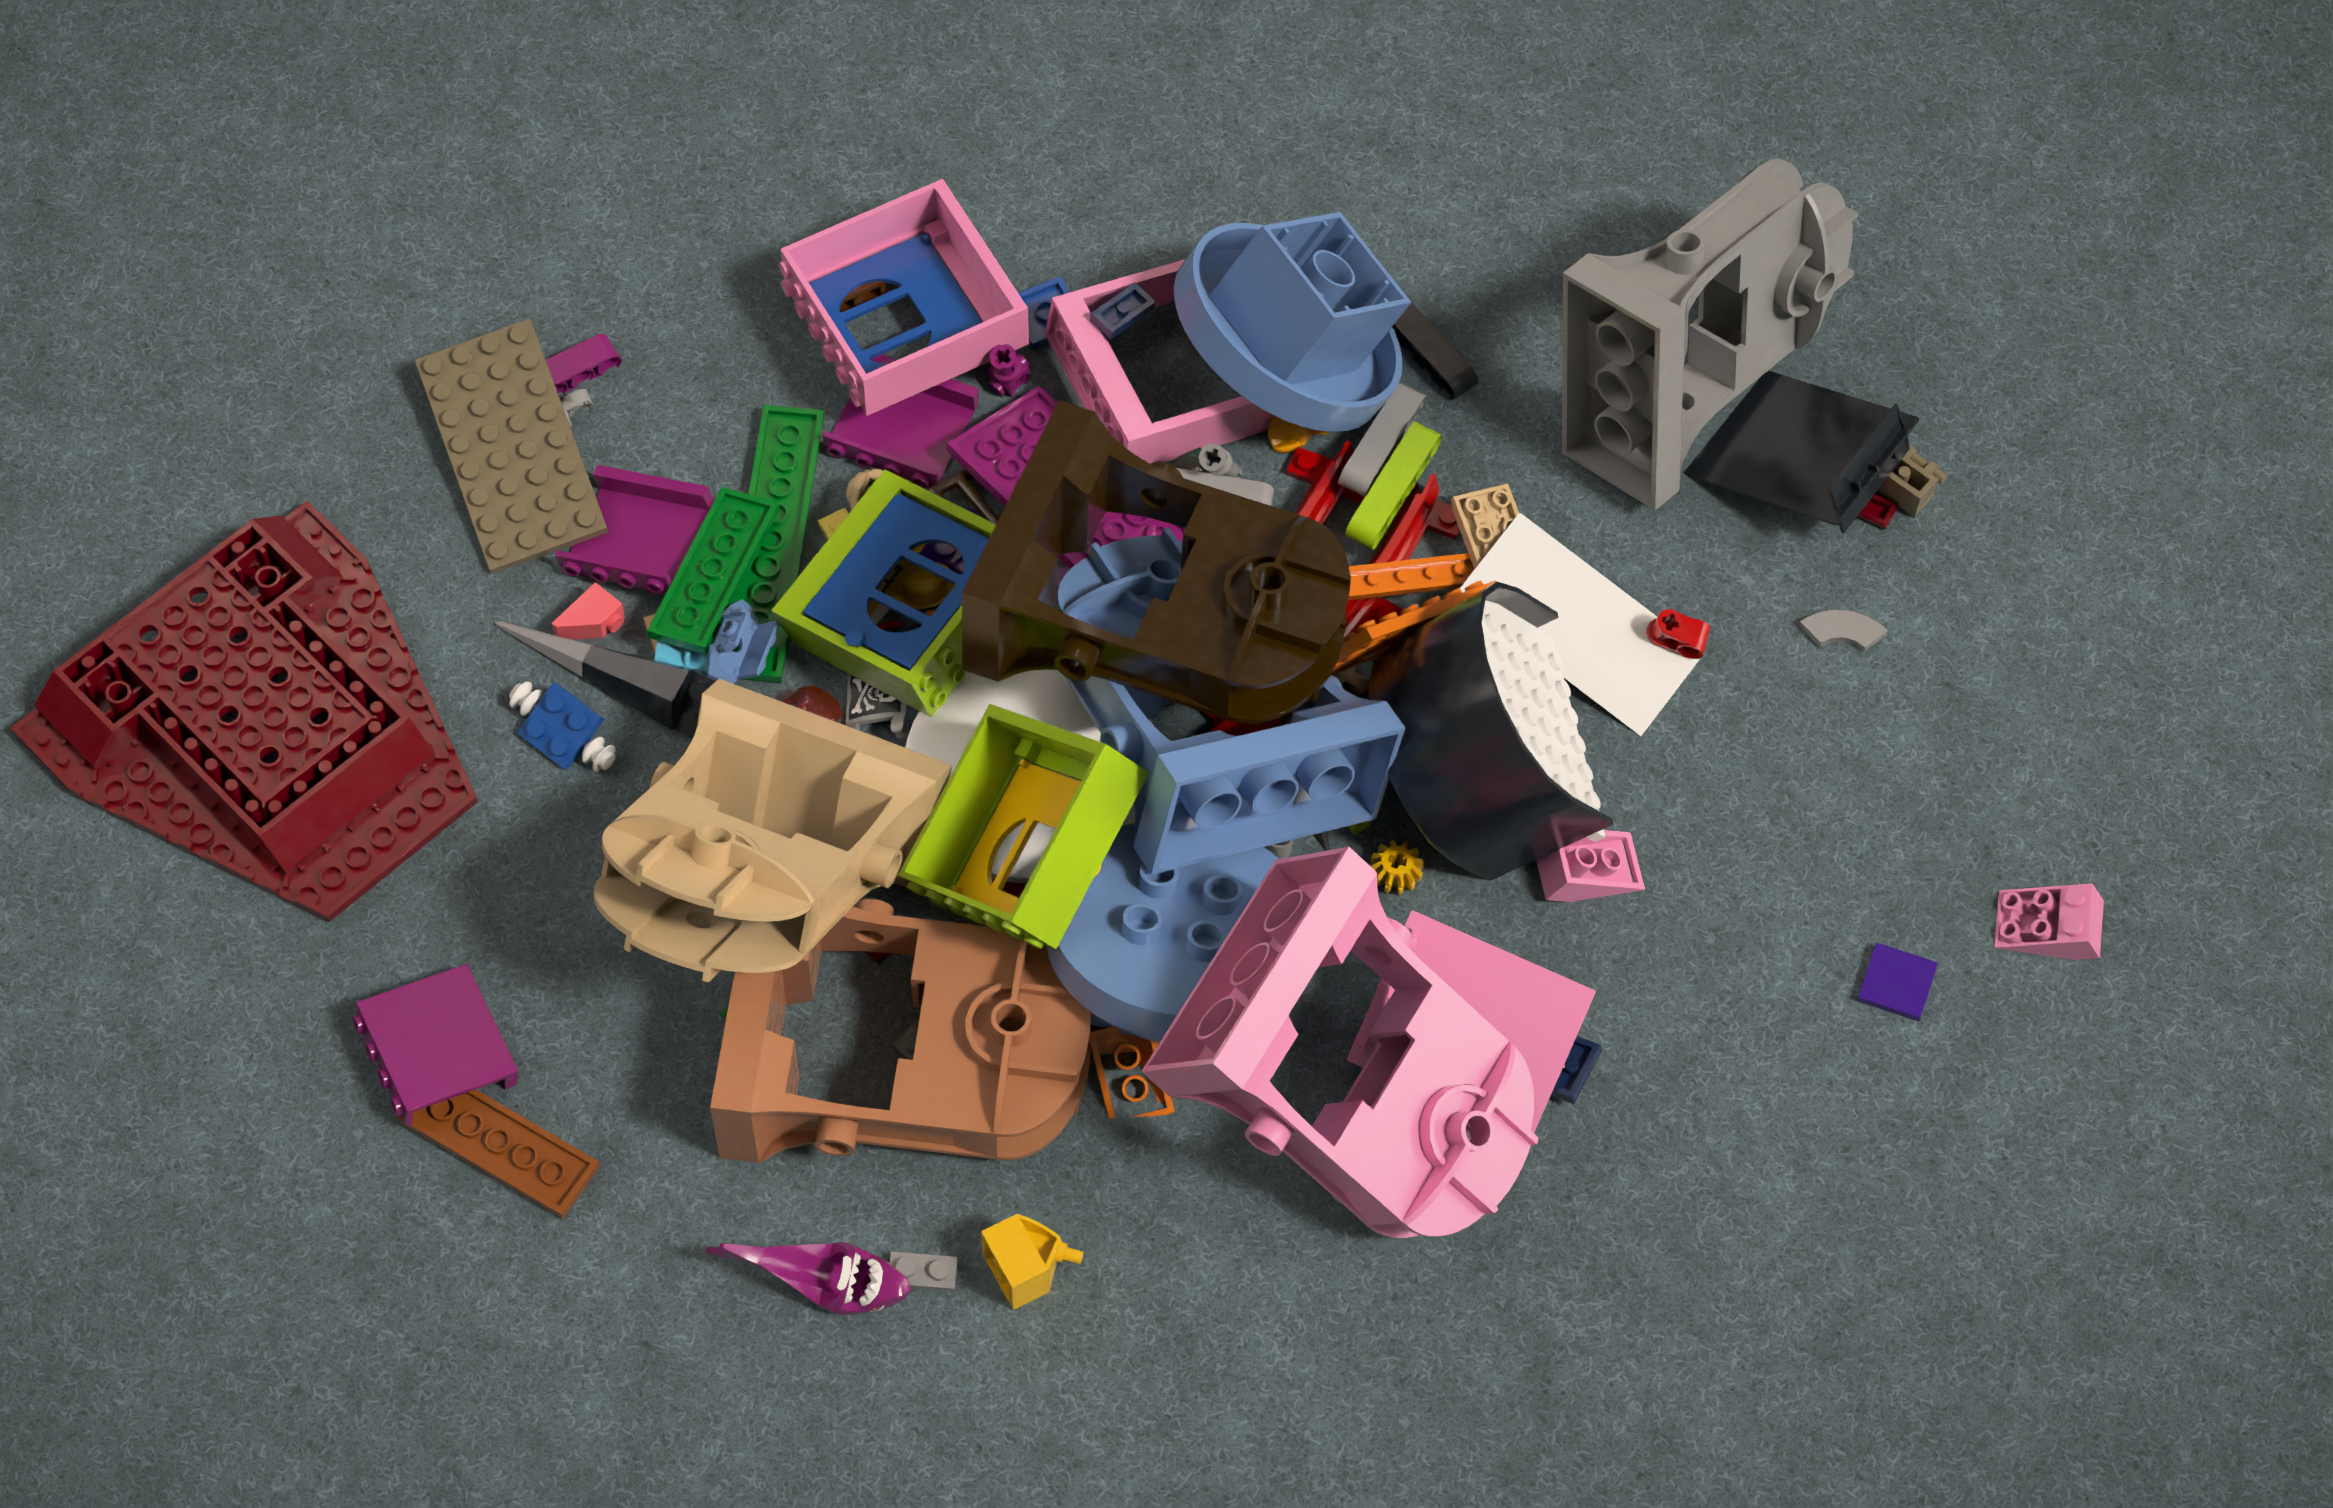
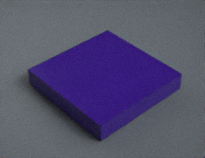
(1897, 981)

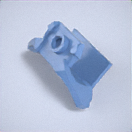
(755, 641)

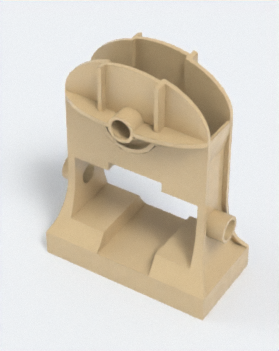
(761, 835)

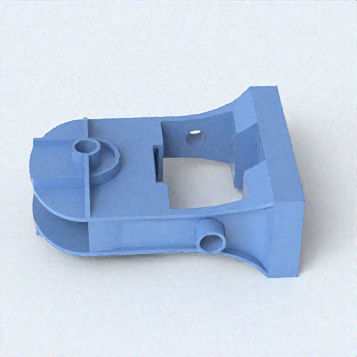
(1219, 789)

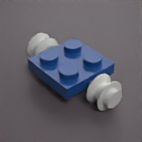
(561, 726)

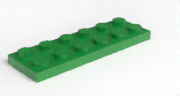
(713, 570)

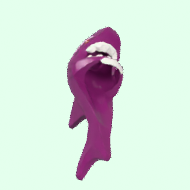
(830, 1275)

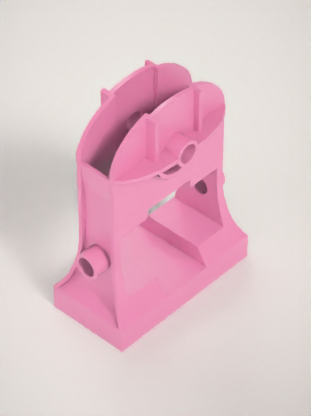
(1438, 1107)

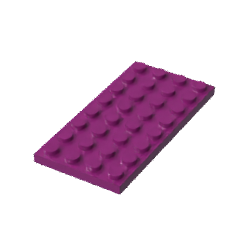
(1000, 449)

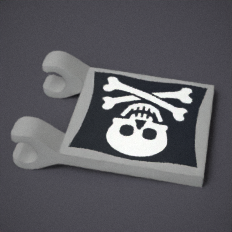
(872, 705)

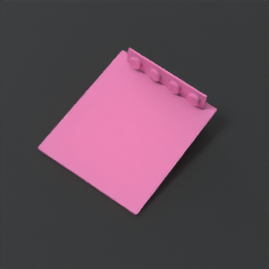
(1518, 998)

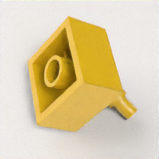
(1024, 1257)

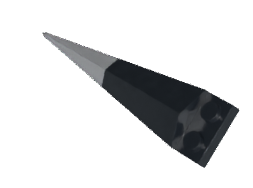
(653, 687)

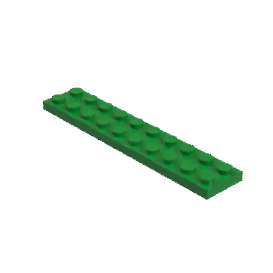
(783, 474)

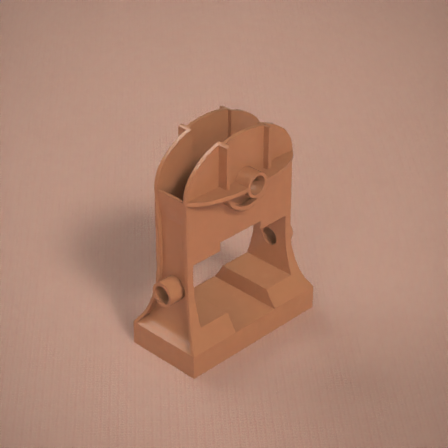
(991, 1065)

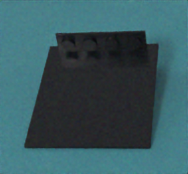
(1805, 449)

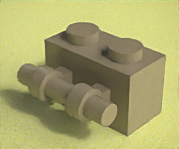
(1912, 482)

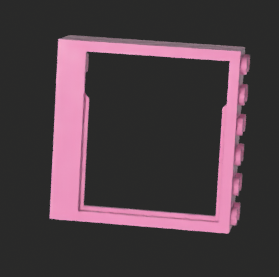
(1107, 391)

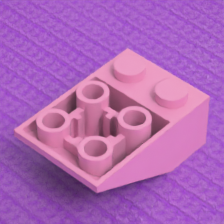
(2051, 921)

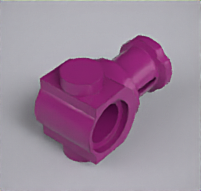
(1007, 370)

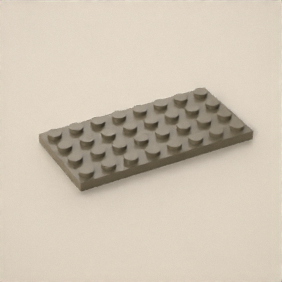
(511, 446)

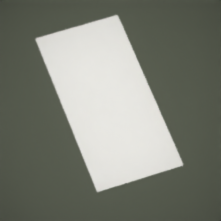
(1597, 627)

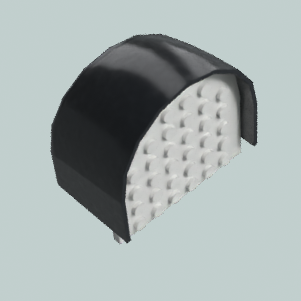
(1488, 734)

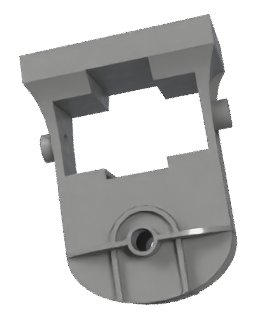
(1763, 279)

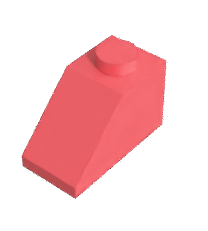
(590, 616)

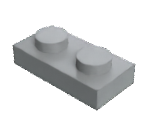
(926, 1270)

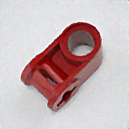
(1680, 632)

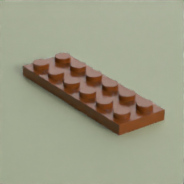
(508, 1149)

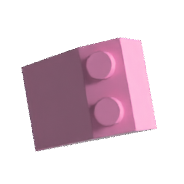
(1591, 869)

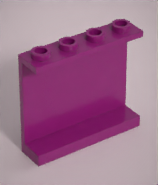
(908, 435)
(648, 527)
(433, 1041)

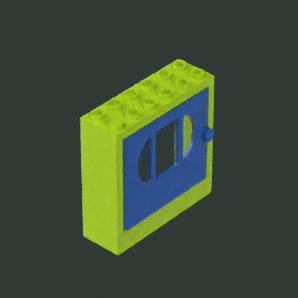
(852, 568)

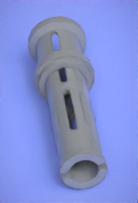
(1218, 461)

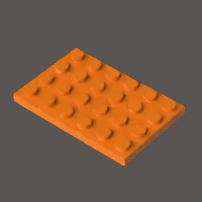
(1375, 638)

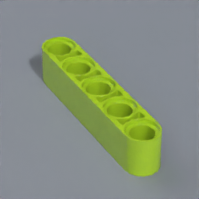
(1393, 485)

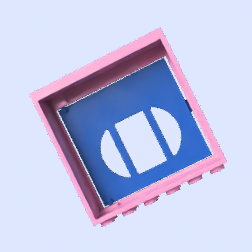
(937, 262)

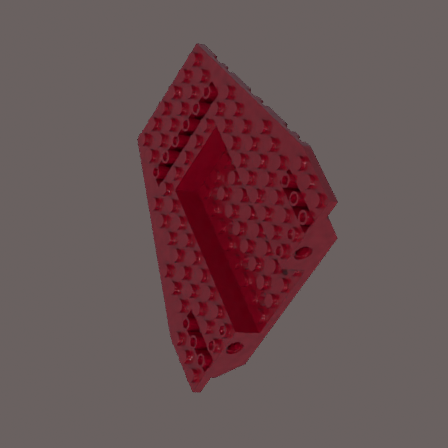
(341, 796)

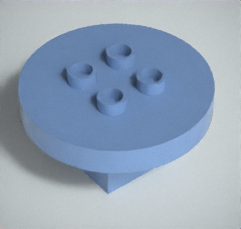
(1295, 318)
(1151, 937)

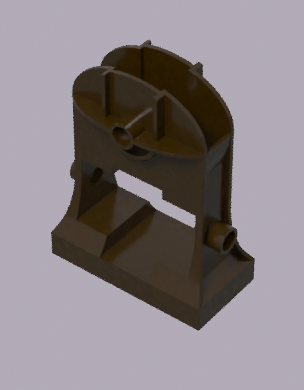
(1244, 626)

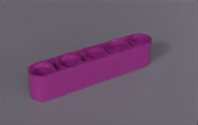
(582, 362)

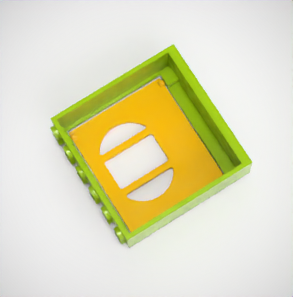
(1000, 790)

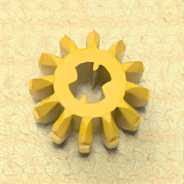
(1407, 872)

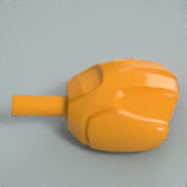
(1286, 436)

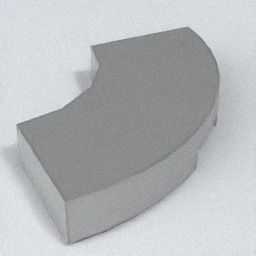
(1843, 627)

